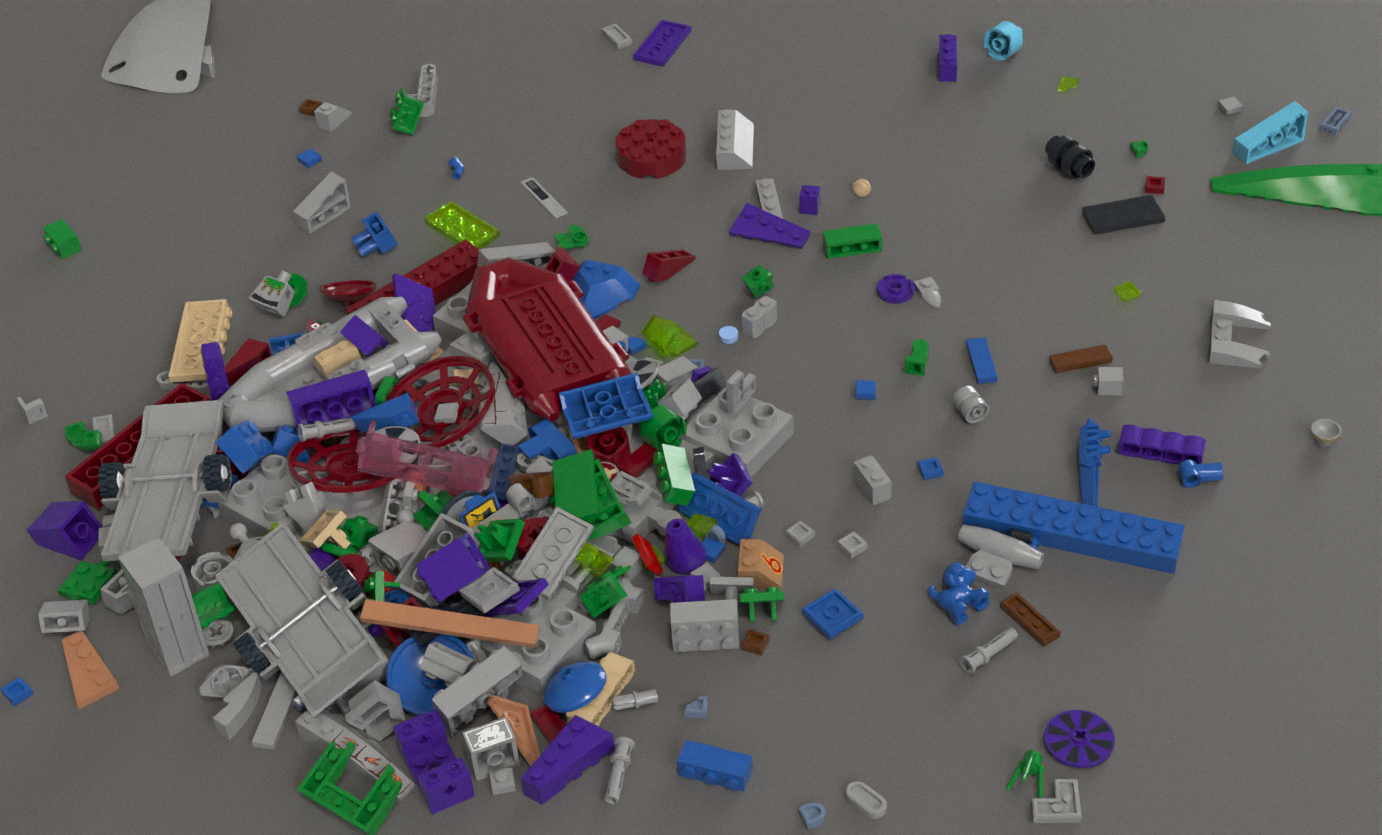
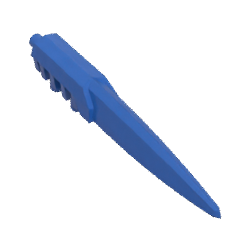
(1089, 460)

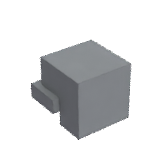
(376, 710)

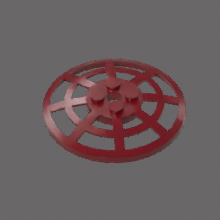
(429, 404)
(338, 466)

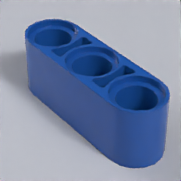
(559, 444)

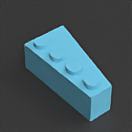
(1273, 134)

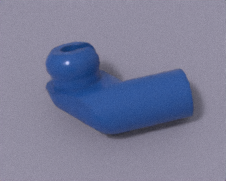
(459, 167)

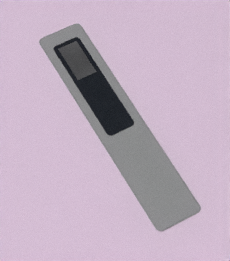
(544, 197)

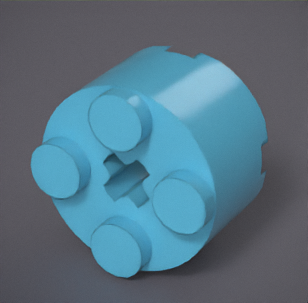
(1003, 40)

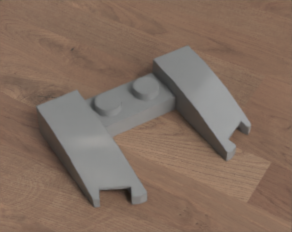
(1227, 352)

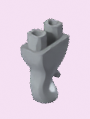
(305, 509)

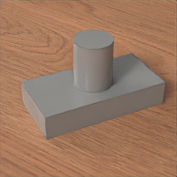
(730, 586)

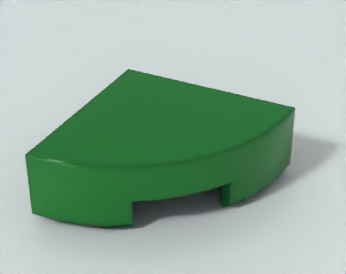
(1139, 148)

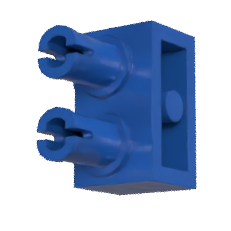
(376, 234)

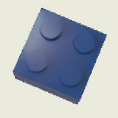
(245, 446)

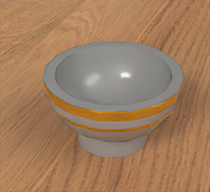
(1326, 432)

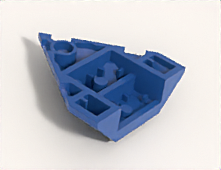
(604, 286)

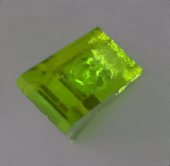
(593, 560)

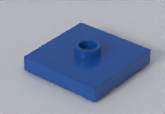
(832, 613)

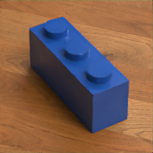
(715, 765)

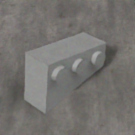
(116, 594)

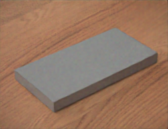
(554, 550)

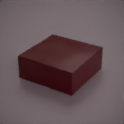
(1155, 185)

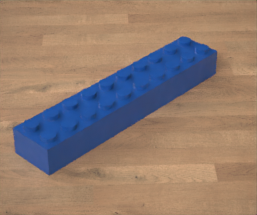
(1077, 527)

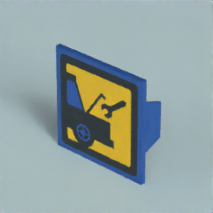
(479, 509)

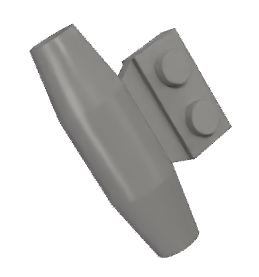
(997, 554)

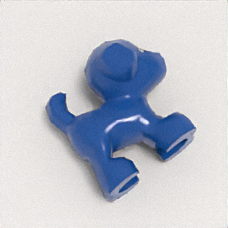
(953, 600)

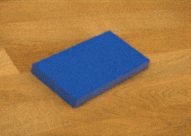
(732, 512)

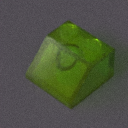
(668, 336)

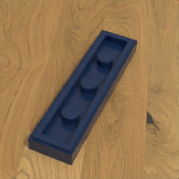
(504, 467)

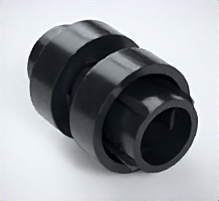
(1070, 156)

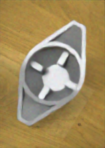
(223, 680)

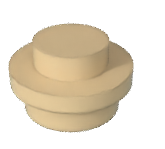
(861, 187)

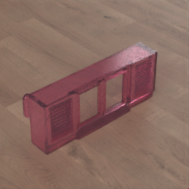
(382, 453)

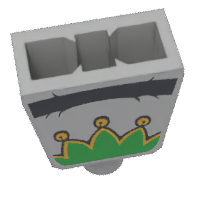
(274, 294)

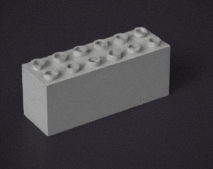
(164, 606)

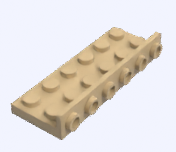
(200, 324)

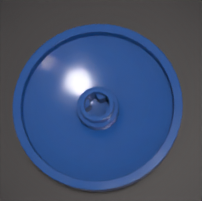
(410, 681)

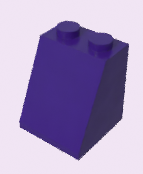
(66, 529)
(452, 567)

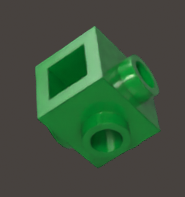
(758, 281)
(359, 530)

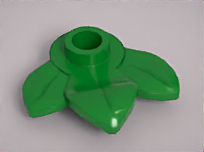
(575, 238)

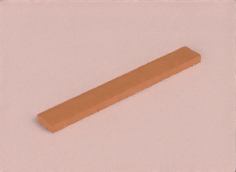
(450, 623)

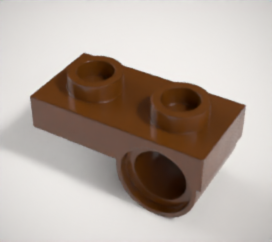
(537, 484)

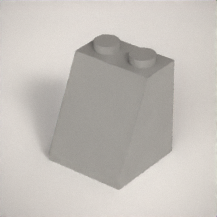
(396, 546)

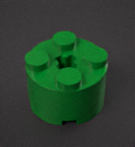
(663, 428)

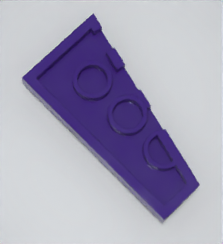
(768, 227)

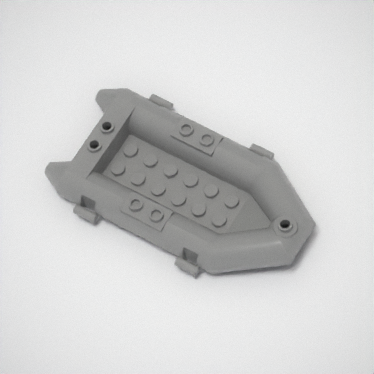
(262, 390)

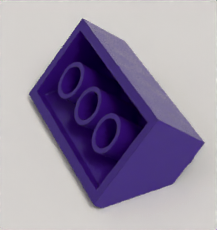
(332, 399)

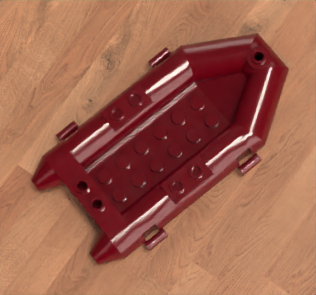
(540, 333)

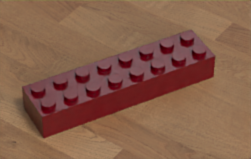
(444, 274)
(121, 448)

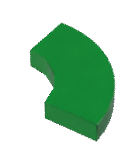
(83, 438)

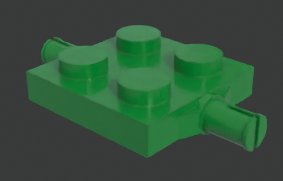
(87, 581)

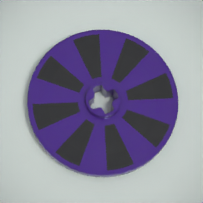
(1079, 753)

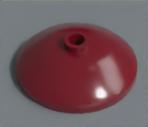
(348, 291)

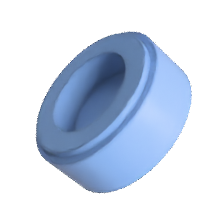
(728, 335)

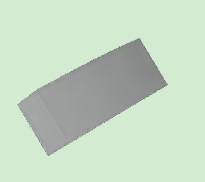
(238, 706)

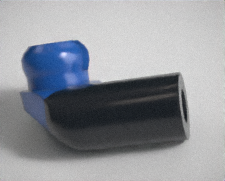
(1026, 537)

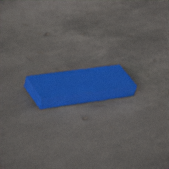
(981, 360)

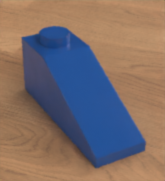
(395, 412)

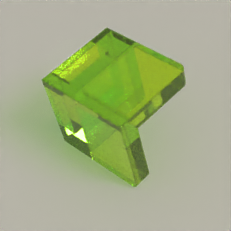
(701, 524)

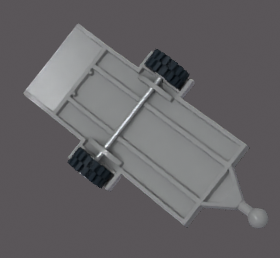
(166, 479)
(298, 617)

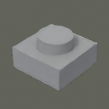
(502, 780)

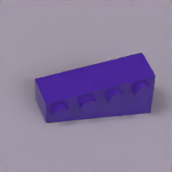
(565, 759)

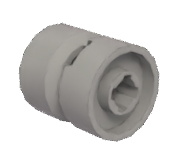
(970, 404)

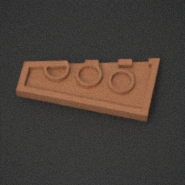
(87, 671)

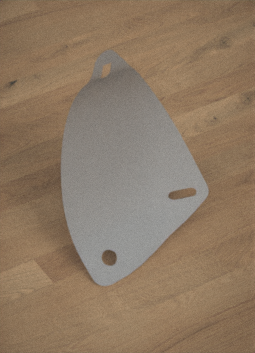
(159, 44)

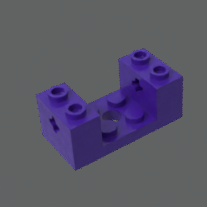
(425, 746)

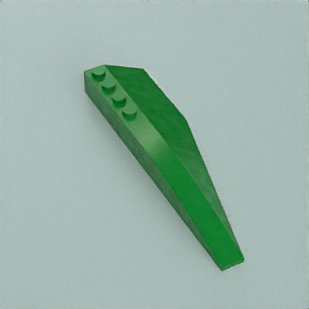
(1327, 185)

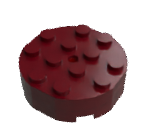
(651, 148)

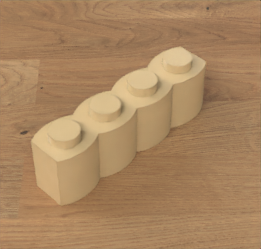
(619, 673)

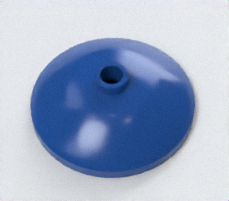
(574, 686)

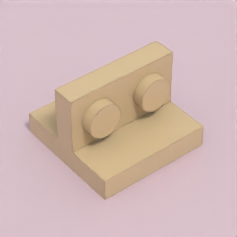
(325, 530)

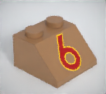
(760, 562)

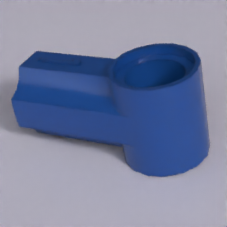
(1193, 473)

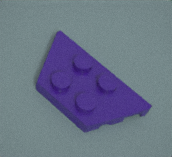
(419, 302)

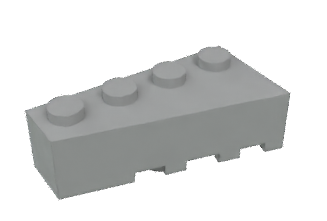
(473, 689)

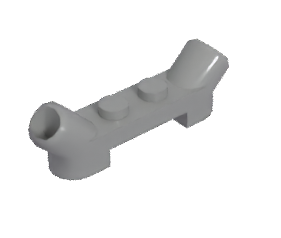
(610, 637)

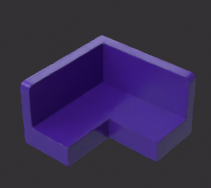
(363, 335)
(680, 588)

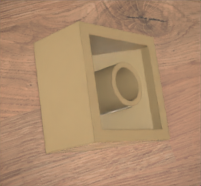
(336, 357)

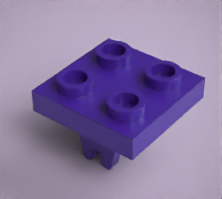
(731, 475)

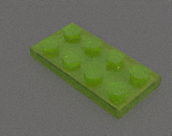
(461, 224)

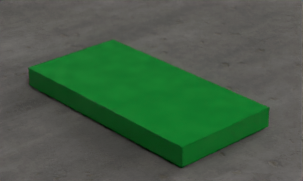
(576, 485)

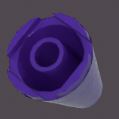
(682, 548)

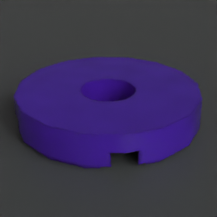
(895, 296)

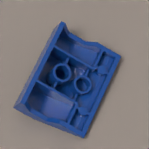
(604, 406)

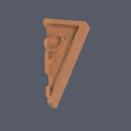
(520, 723)

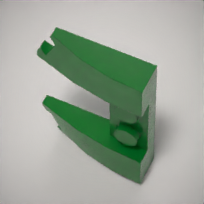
(611, 513)
(363, 815)

